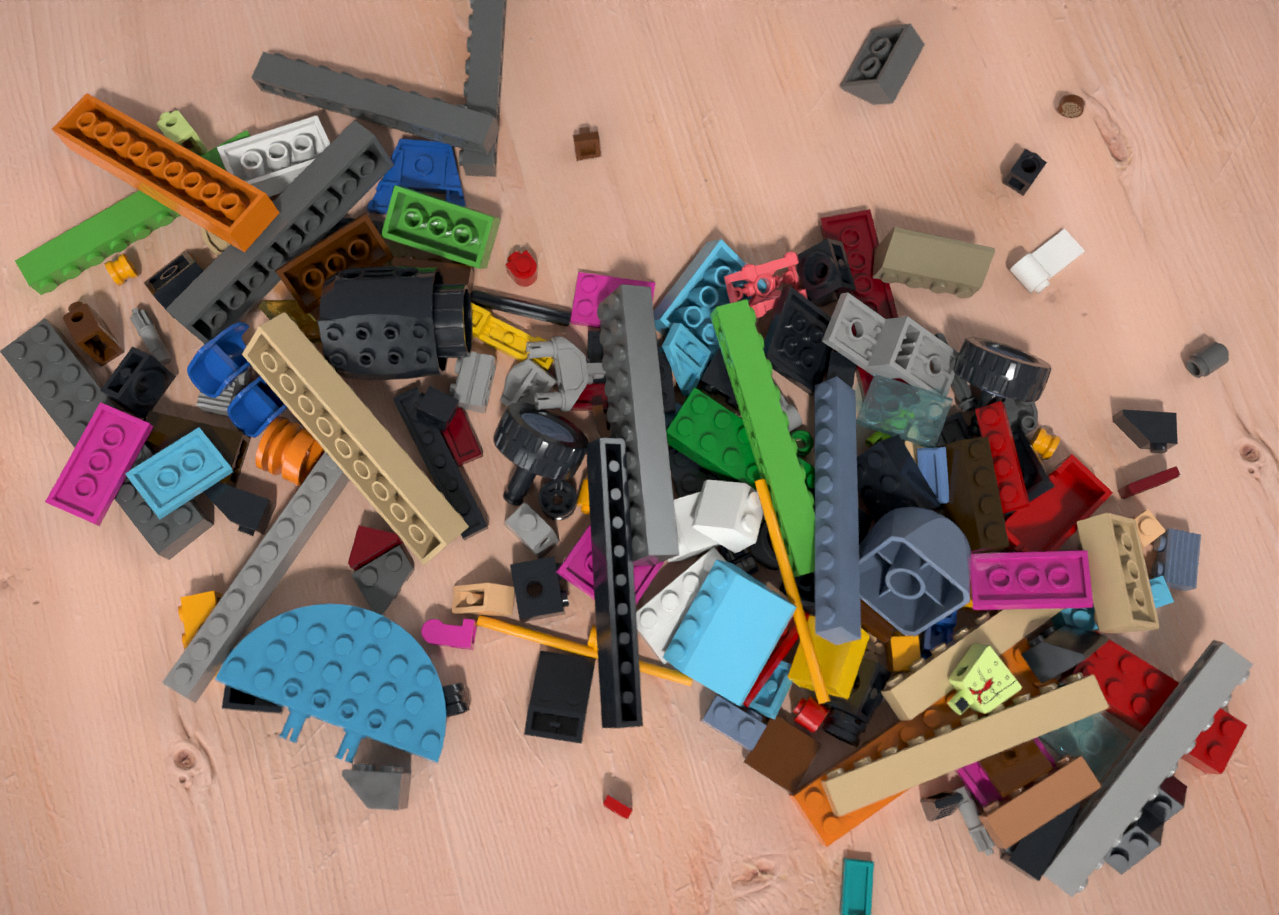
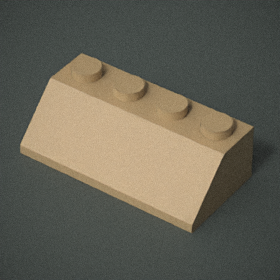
(1117, 574)

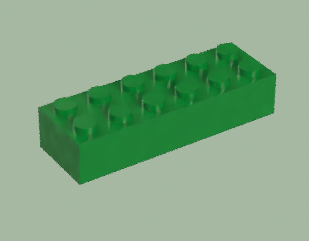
(718, 441)

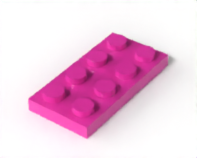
(99, 464)
(1031, 580)

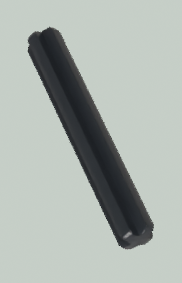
(521, 307)

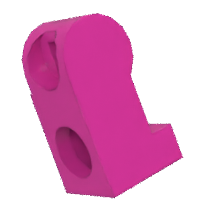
(451, 636)

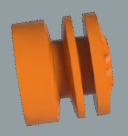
(288, 451)

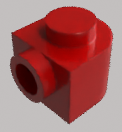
(522, 268)
(809, 713)

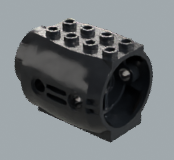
(393, 322)

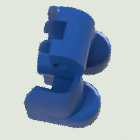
(219, 365)

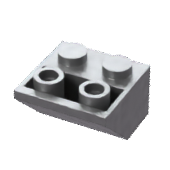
(380, 789)

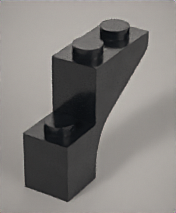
(1147, 831)

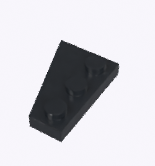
(1034, 473)

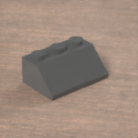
(883, 64)

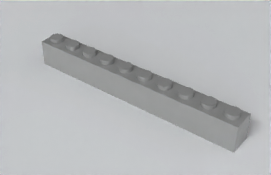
(257, 580)
(1146, 765)

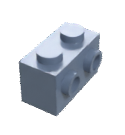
(734, 723)

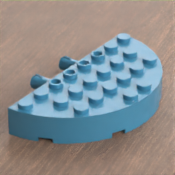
(347, 672)

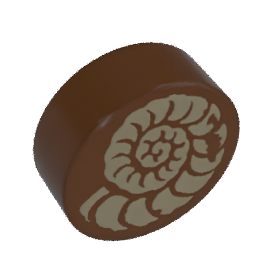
(1071, 106)

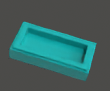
(857, 887)

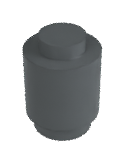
(1207, 359)

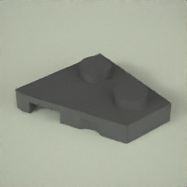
(383, 579)

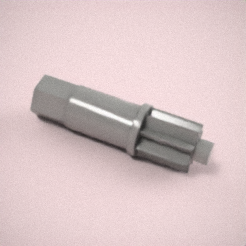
(150, 336)
(976, 829)

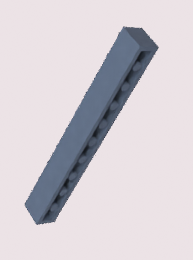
(836, 514)

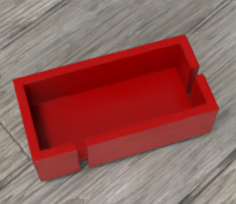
(1055, 514)

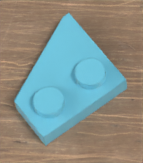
(686, 357)
(772, 693)

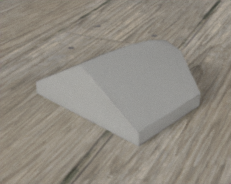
(525, 381)

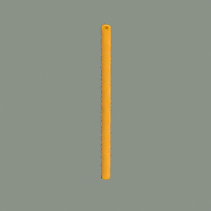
(792, 591)
(575, 647)

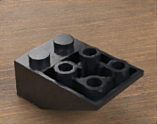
(560, 697)

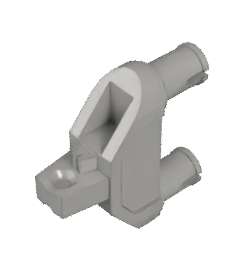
(571, 370)

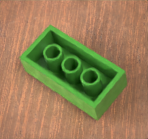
(440, 227)

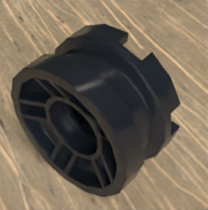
(563, 490)
(844, 727)

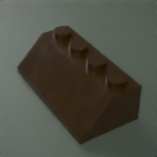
(974, 495)

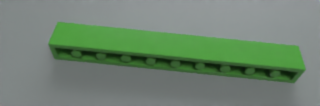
(100, 236)
(767, 430)

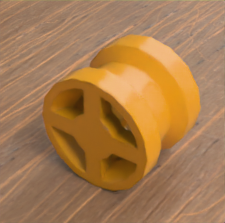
(121, 269)
(1044, 443)

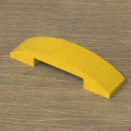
(504, 336)

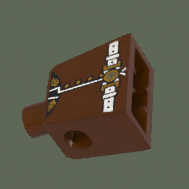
(85, 324)

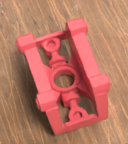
(769, 299)

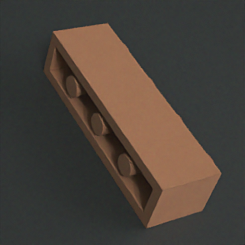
(1038, 801)

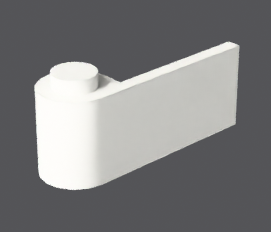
(1048, 260)

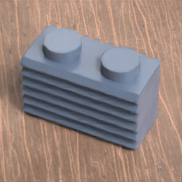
(1177, 559)

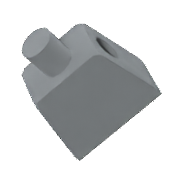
(532, 531)

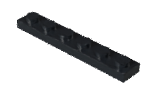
(441, 464)

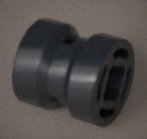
(453, 699)

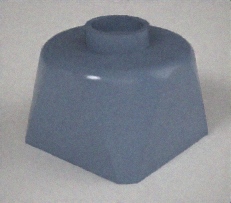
(914, 568)

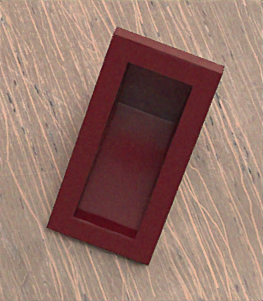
(370, 545)

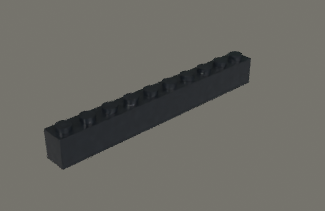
(614, 584)

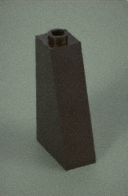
(229, 443)

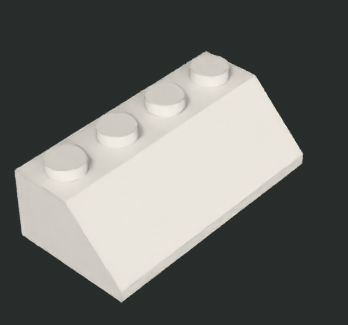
(275, 156)
(665, 612)

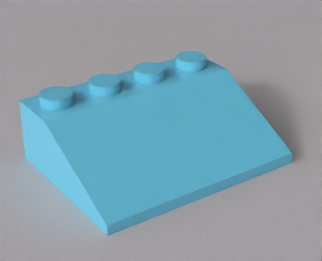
(700, 292)
(729, 631)

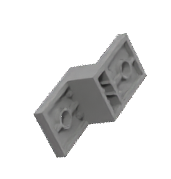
(890, 346)

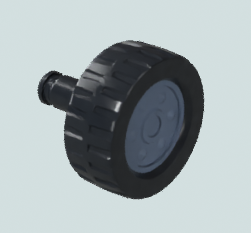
(1000, 373)
(539, 445)

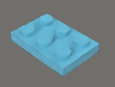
(179, 473)

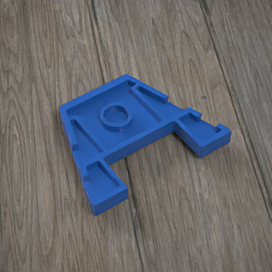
(420, 167)

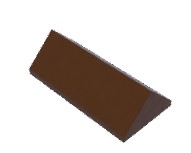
(347, 248)

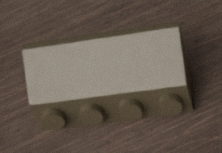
(932, 262)

